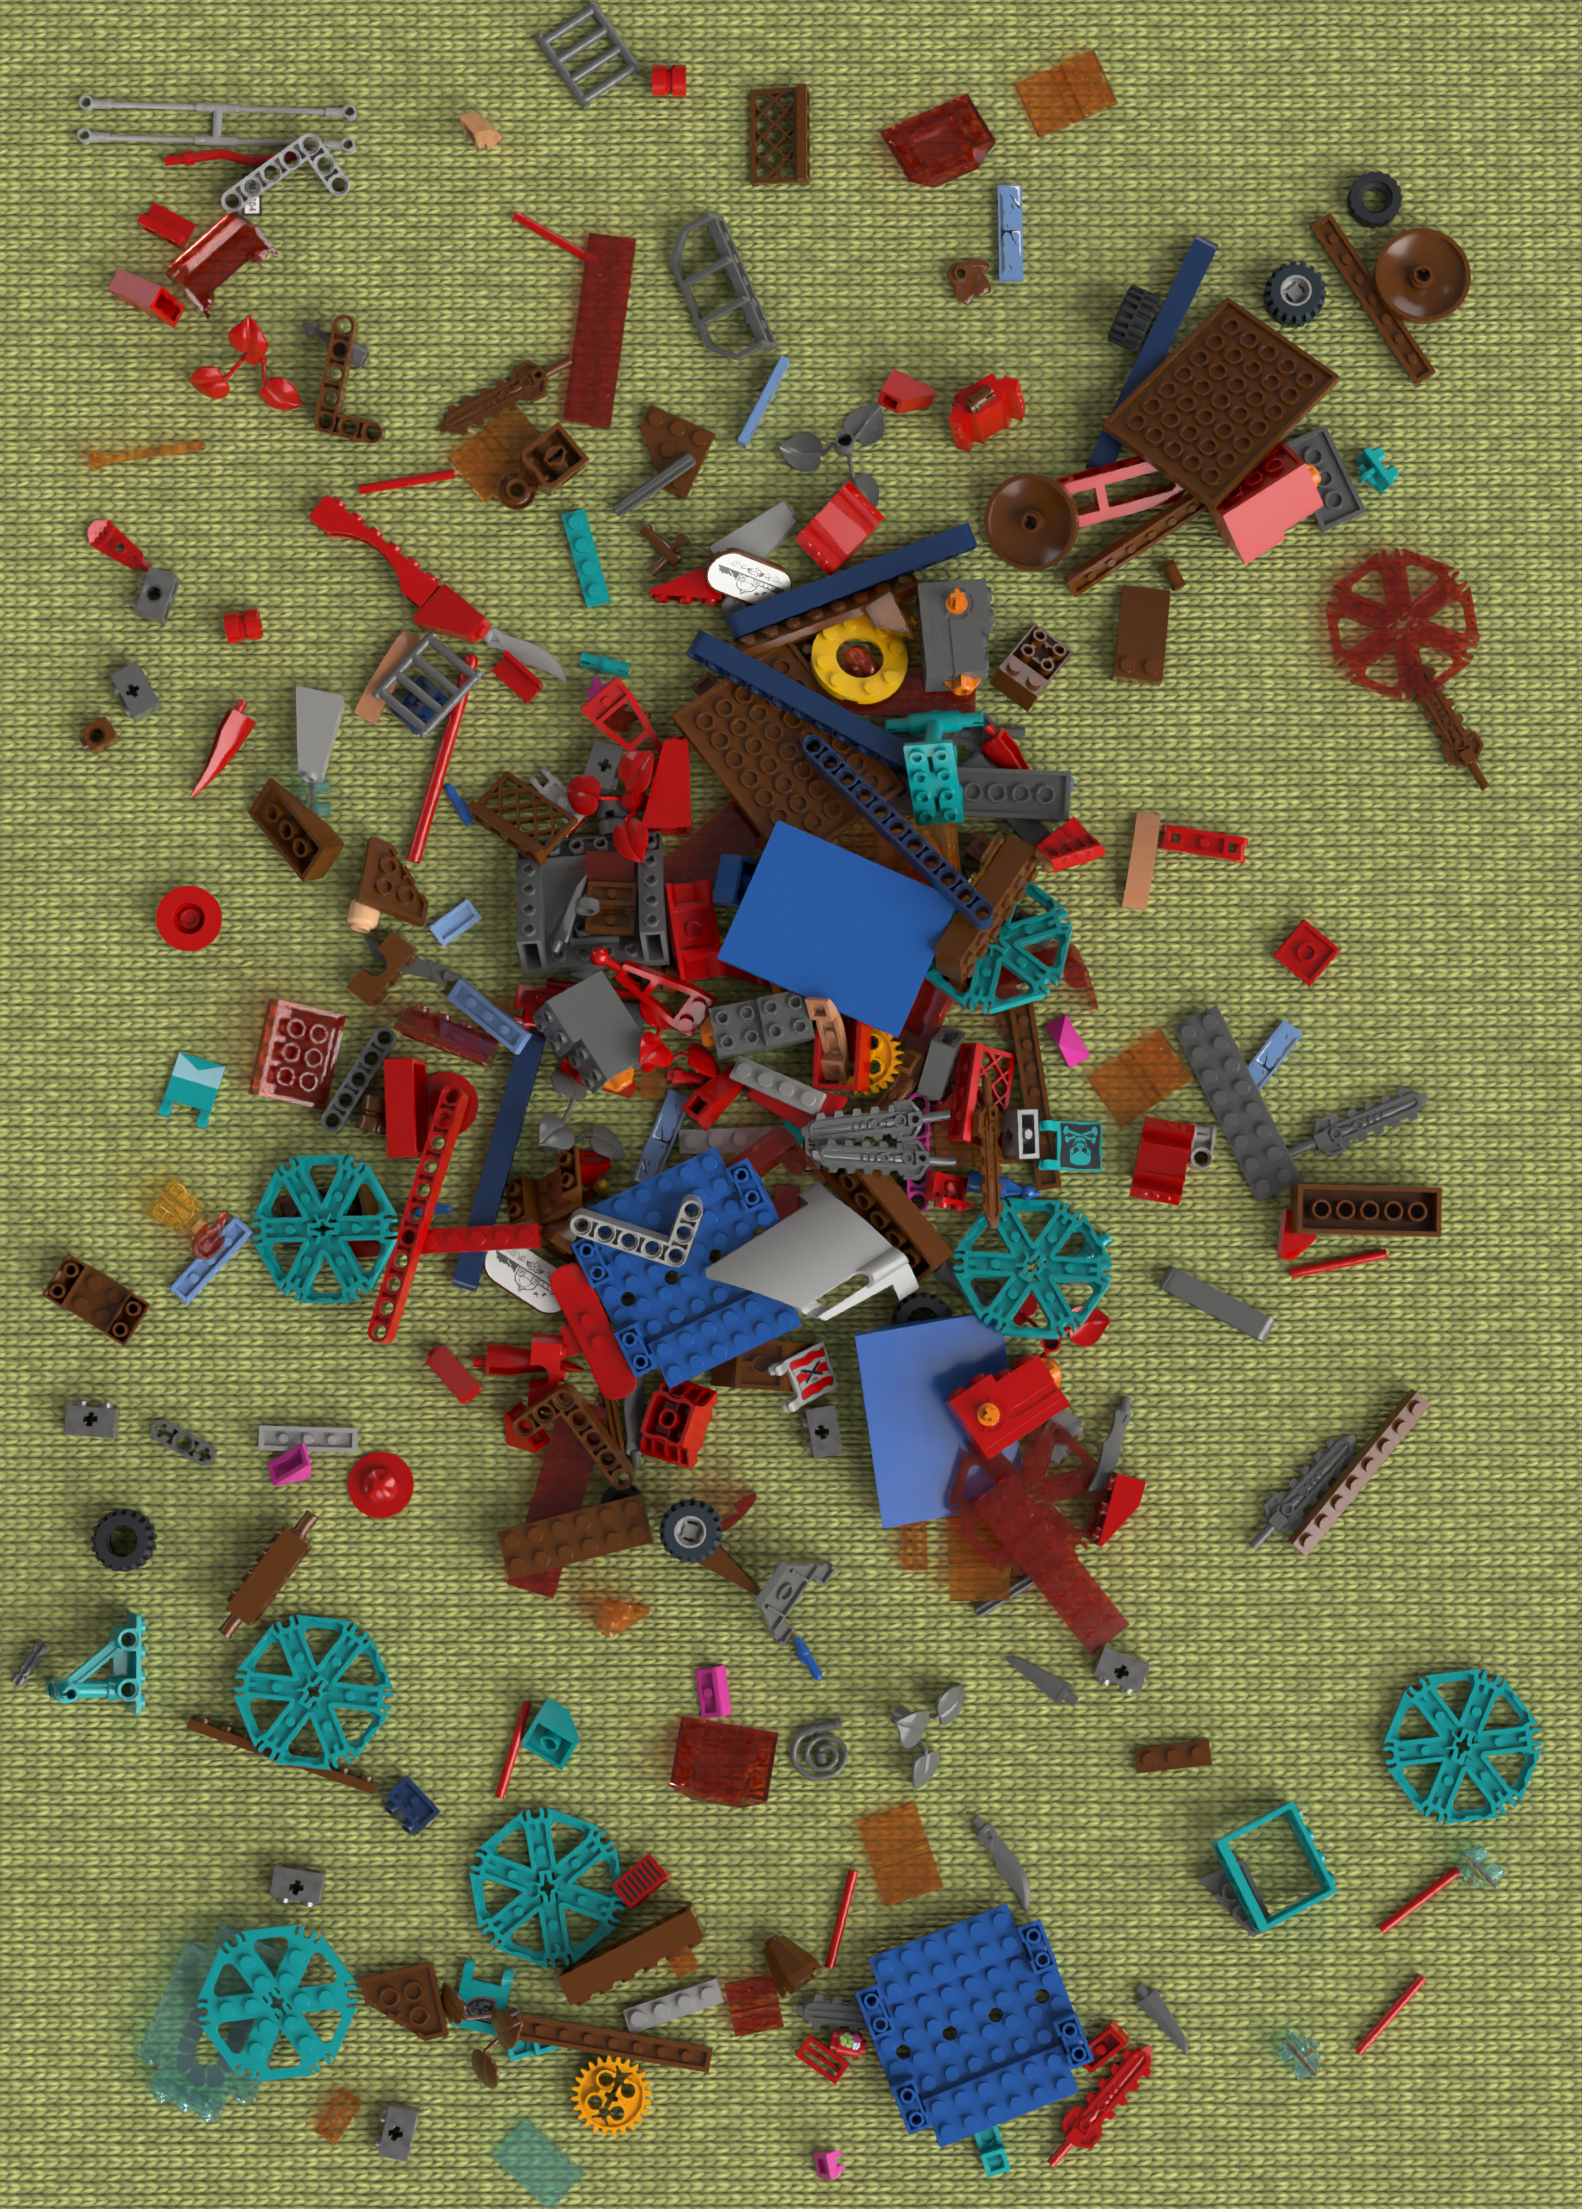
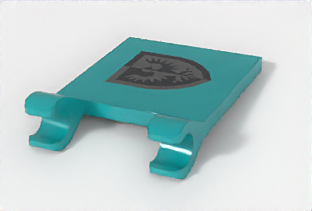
(482, 1997)

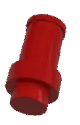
(680, 1077)

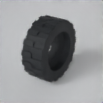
(1387, 186)

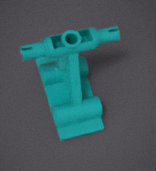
(934, 763)
(125, 1669)

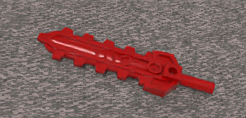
(1083, 2125)

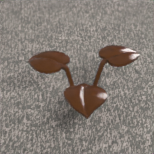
(504, 2023)

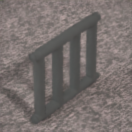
(572, 79)
(441, 711)

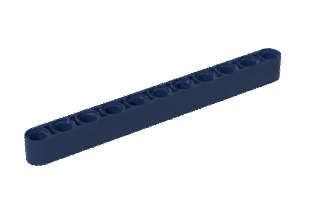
(1160, 337)
(853, 580)
(798, 701)
(899, 842)
(500, 1155)

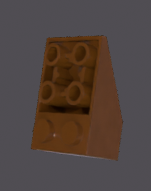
(1030, 667)

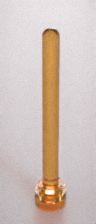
(99, 460)

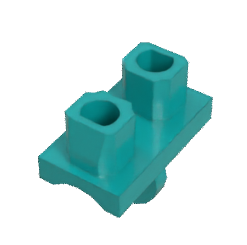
(1374, 471)

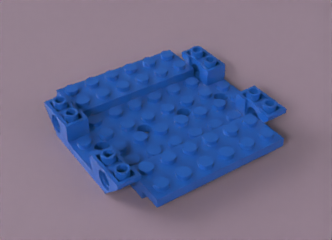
(697, 1319)
(989, 2066)

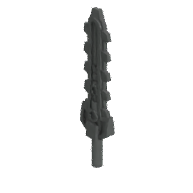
(969, 736)
(900, 1121)
(1334, 1135)
(907, 1158)
(1285, 1510)
(833, 2013)

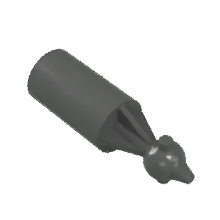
(360, 352)
(945, 1275)

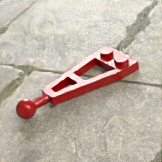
(607, 702)
(688, 1015)

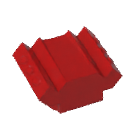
(992, 417)
(840, 529)
(1068, 847)
(1161, 1160)
(677, 1422)

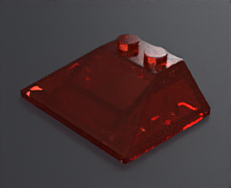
(940, 143)
(723, 1763)

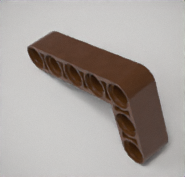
(339, 388)
(581, 1429)

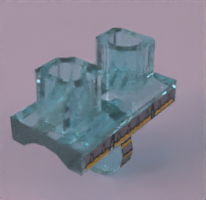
(321, 809)
(1474, 1858)
(1303, 2052)

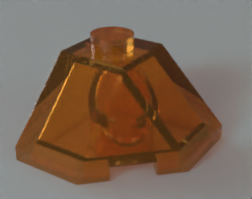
(892, 617)
(618, 1616)

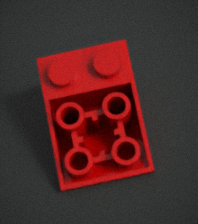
(1121, 1501)

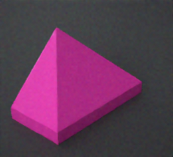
(1067, 1041)
(290, 1466)

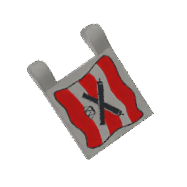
(808, 1374)

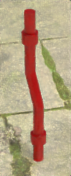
(189, 158)

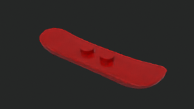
(592, 1331)

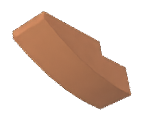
(479, 130)

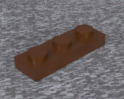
(1173, 1756)

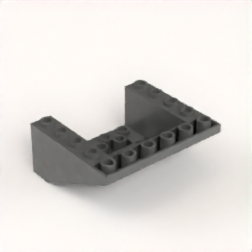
(544, 893)

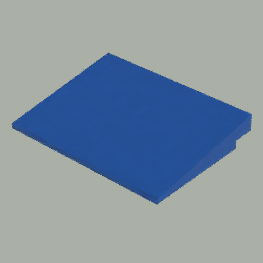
(837, 928)
(910, 1430)

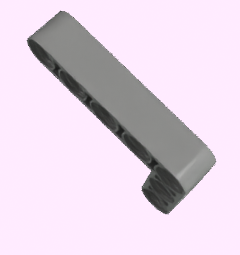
(284, 170)
(643, 1235)

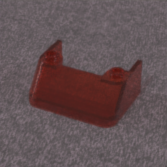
(217, 258)
(1074, 973)
(776, 1148)

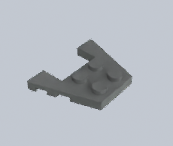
(785, 1589)

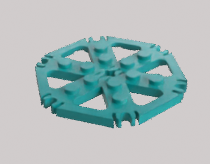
(1014, 958)
(302, 1229)
(1044, 1287)
(291, 1688)
(1483, 1744)
(529, 1900)
(300, 1998)

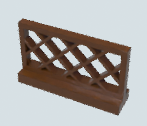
(800, 132)
(513, 835)

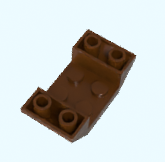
(548, 1197)
(96, 1299)
(751, 1367)

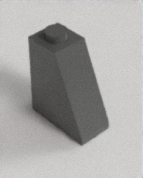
(940, 1063)

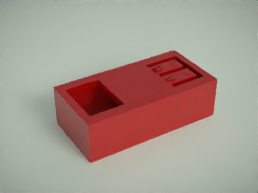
(859, 1049)
(406, 1107)

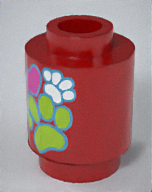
(847, 2043)

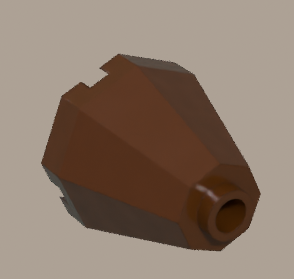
(560, 1237)
(789, 1964)

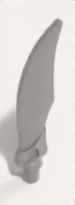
(525, 652)

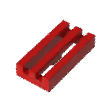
(805, 2046)

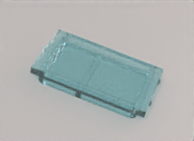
(538, 2164)

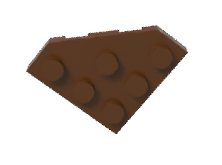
(670, 439)
(389, 885)
(409, 1999)

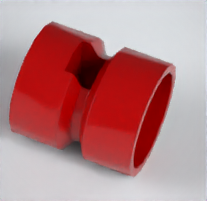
(669, 80)
(242, 626)

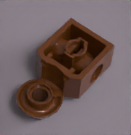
(544, 468)

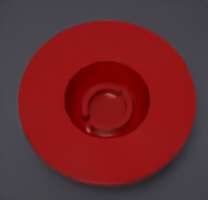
(189, 918)
(435, 1085)
(380, 1484)

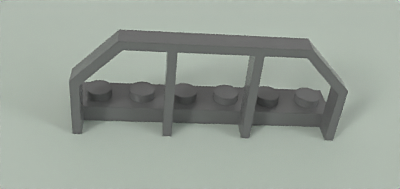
(736, 274)

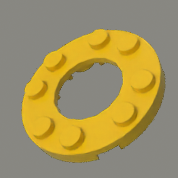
(847, 687)

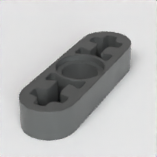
(171, 1428)

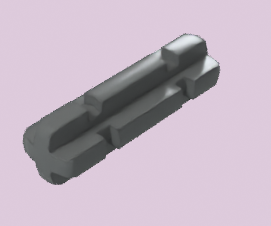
(29, 1663)

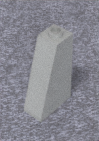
(761, 534)
(317, 727)

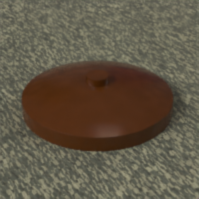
(1422, 276)
(1031, 521)

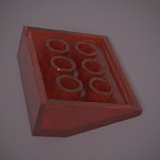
(448, 1036)
(297, 1054)

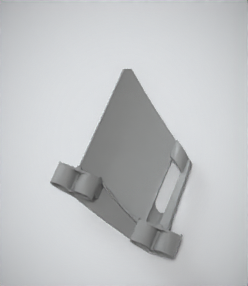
(814, 1255)

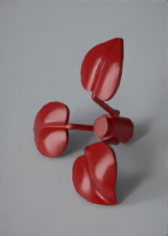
(250, 340)
(635, 770)
(655, 1053)
(1085, 1336)

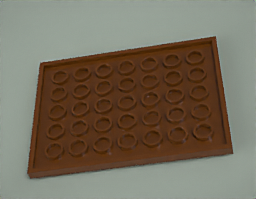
(1220, 403)
(760, 754)

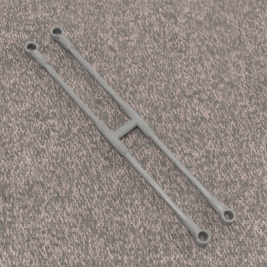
(217, 110)

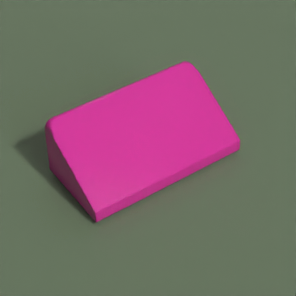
(713, 1691)

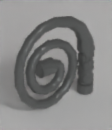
(820, 1756)

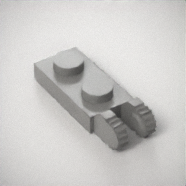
(555, 792)

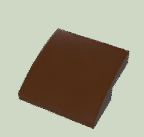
(616, 908)

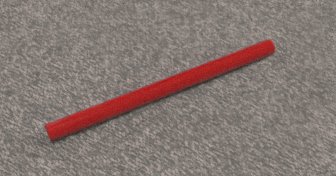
(439, 770)

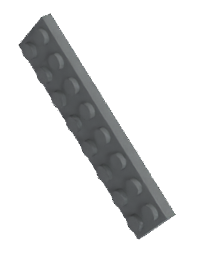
(1004, 794)
(1237, 1103)

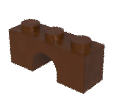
(398, 953)

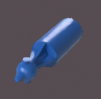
(1009, 1187)

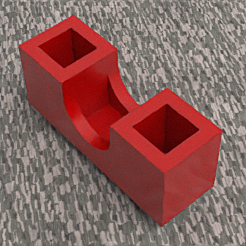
(548, 1352)

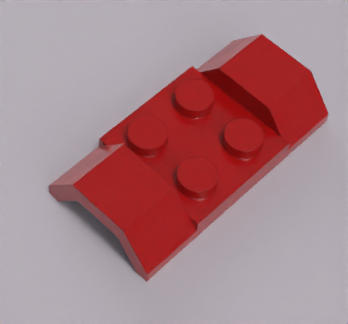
(693, 930)

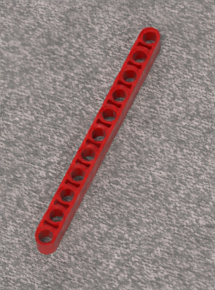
(421, 1226)

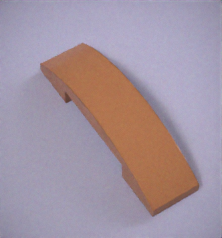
(370, 707)
(1141, 861)
(832, 1036)
(904, 1081)

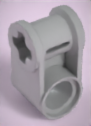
(1202, 1144)

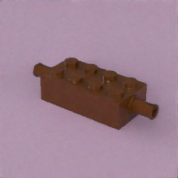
(270, 1575)

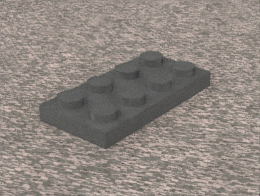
(1336, 487)

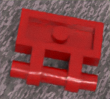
(531, 999)

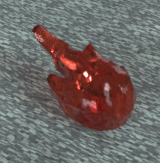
(860, 661)
(621, 718)
(206, 1242)

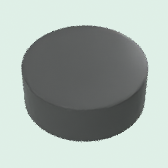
(587, 906)

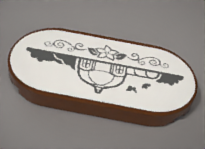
(746, 576)
(524, 1276)

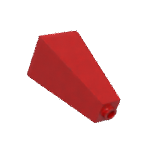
(670, 793)
(793, 1115)

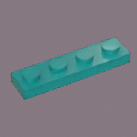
(585, 558)

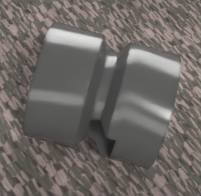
(606, 811)

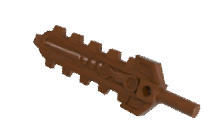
(527, 383)
(1460, 746)
(989, 1125)

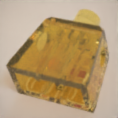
(177, 1208)

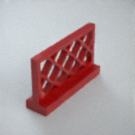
(967, 1090)

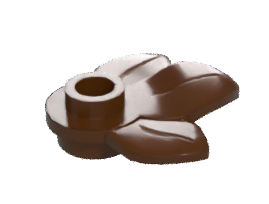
(972, 281)

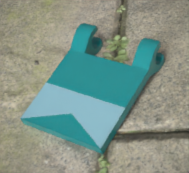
(195, 1085)

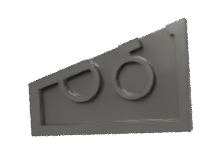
(1221, 1888)

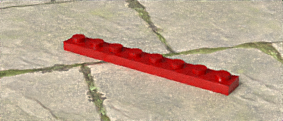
(464, 1240)

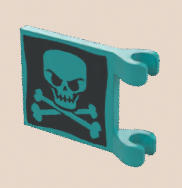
(1076, 1146)

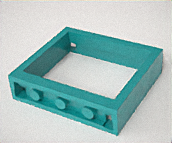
(1239, 1884)

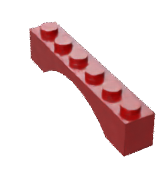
(338, 522)

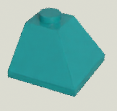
(552, 1734)

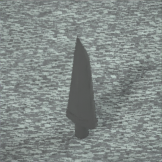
(565, 922)
(1048, 1683)
(1155, 2007)

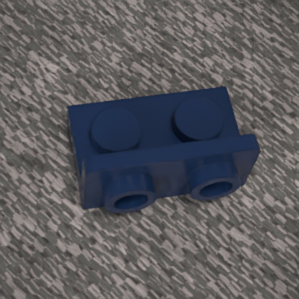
(416, 705)
(410, 1806)

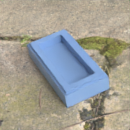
(455, 922)

